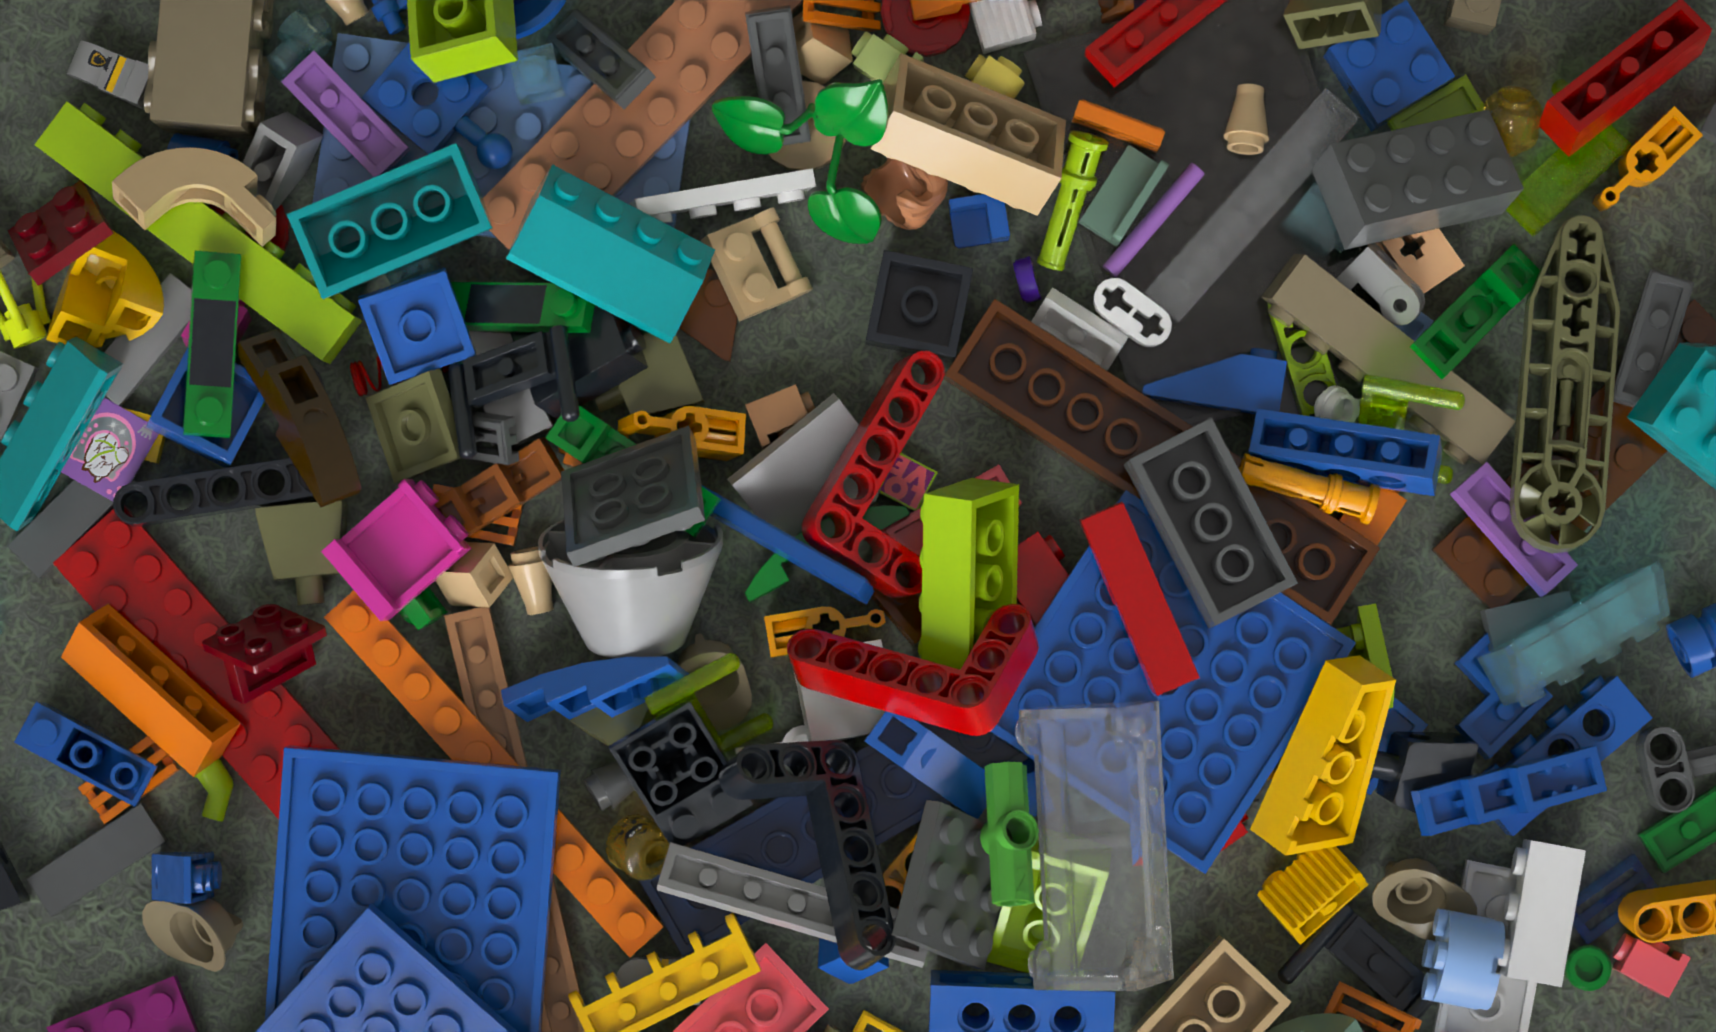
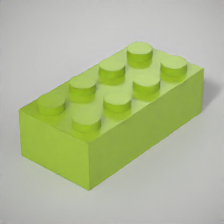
(461, 36)
(966, 564)

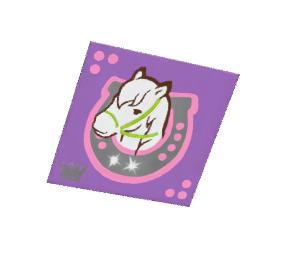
(110, 450)

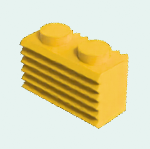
(1311, 890)

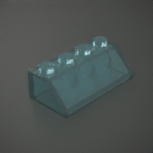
(1577, 635)

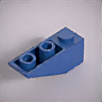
(85, 753)
(931, 761)
(185, 876)

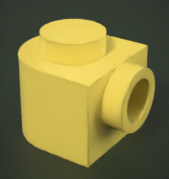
(996, 75)

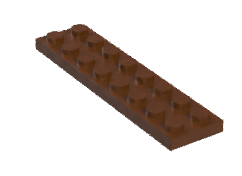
(1631, 454)

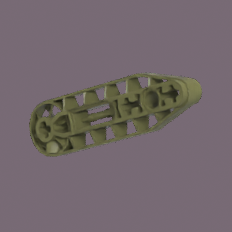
(1567, 360)

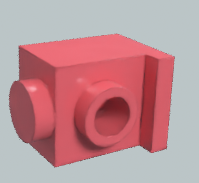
(1649, 964)

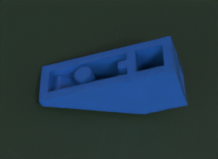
(1230, 384)

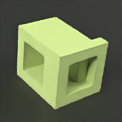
(878, 56)

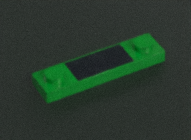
(521, 307)
(212, 344)

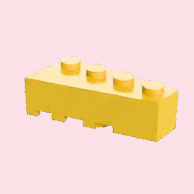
(1328, 760)

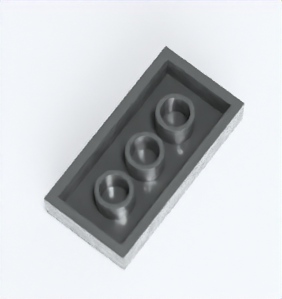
(1416, 179)
(1210, 523)

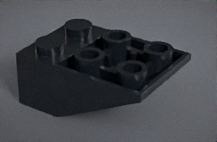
(676, 773)

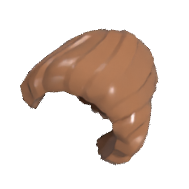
(904, 193)

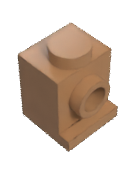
(778, 412)

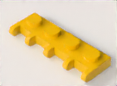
(672, 986)

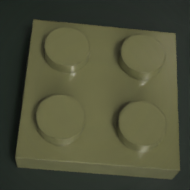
(415, 425)

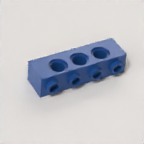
(1356, 451)
(1621, 719)
(1001, 992)

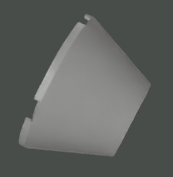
(637, 597)

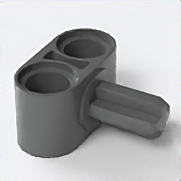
(1678, 765)

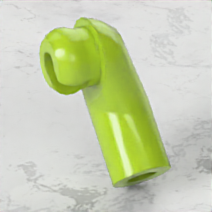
(219, 787)

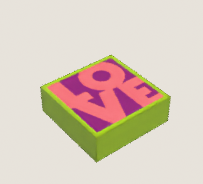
(908, 482)

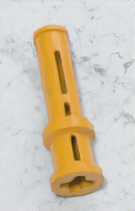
(1329, 492)

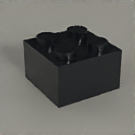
(919, 305)

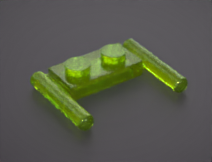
(1564, 177)
(1387, 402)
(685, 688)

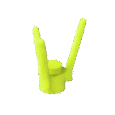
(23, 323)

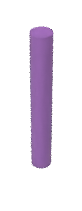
(1153, 219)

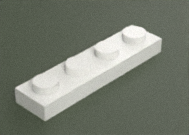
(742, 194)

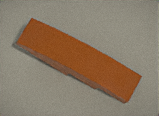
(502, 487)

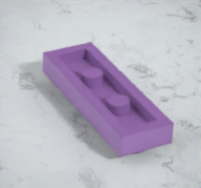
(345, 115)
(1486, 502)

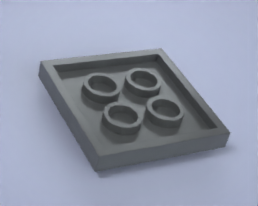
(632, 496)
(949, 889)

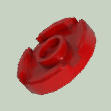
(924, 36)

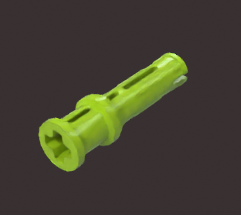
(1075, 182)

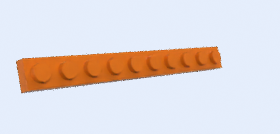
(467, 739)

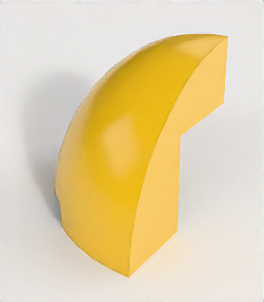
(107, 295)

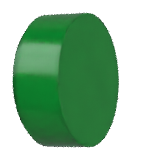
(1587, 967)

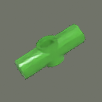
(1009, 860)

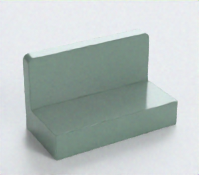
(1123, 195)

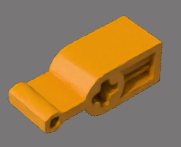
(1660, 158)
(710, 427)
(806, 619)

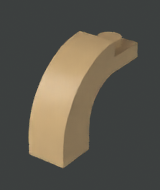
(194, 175)

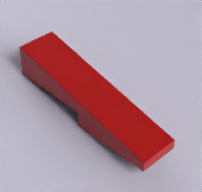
(1139, 599)

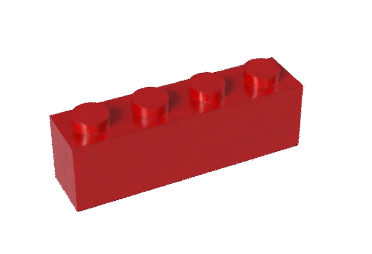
(1624, 77)

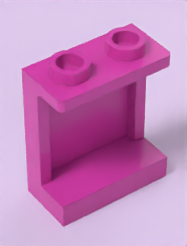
(398, 549)

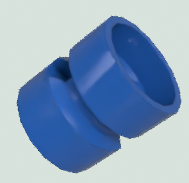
(1695, 641)

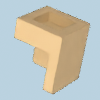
(821, 49)
(476, 577)

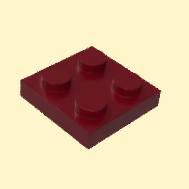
(59, 231)

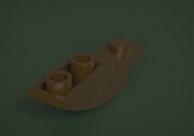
(305, 415)

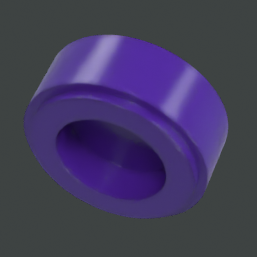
(1027, 279)

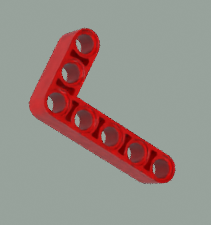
(869, 476)
(920, 689)

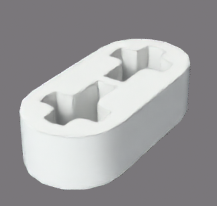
(1139, 303)

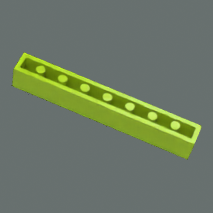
(266, 282)

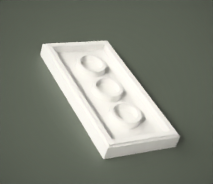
(1514, 997)

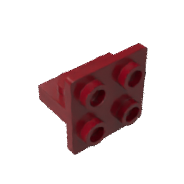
(265, 649)

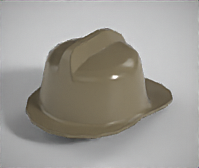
(726, 699)
(1413, 894)
(192, 932)

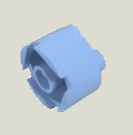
(1463, 960)

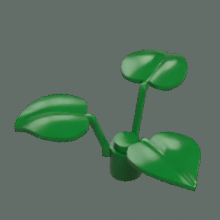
(839, 110)

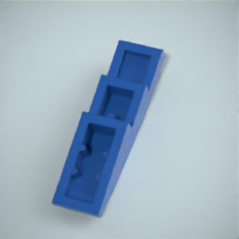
(606, 684)
(1509, 791)

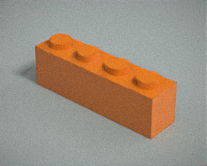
(150, 689)

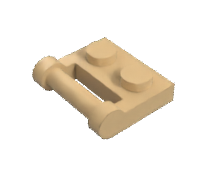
(745, 271)

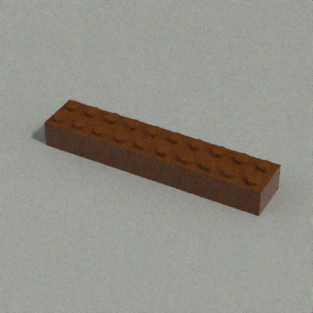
(1106, 422)

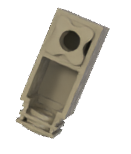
(209, 67)

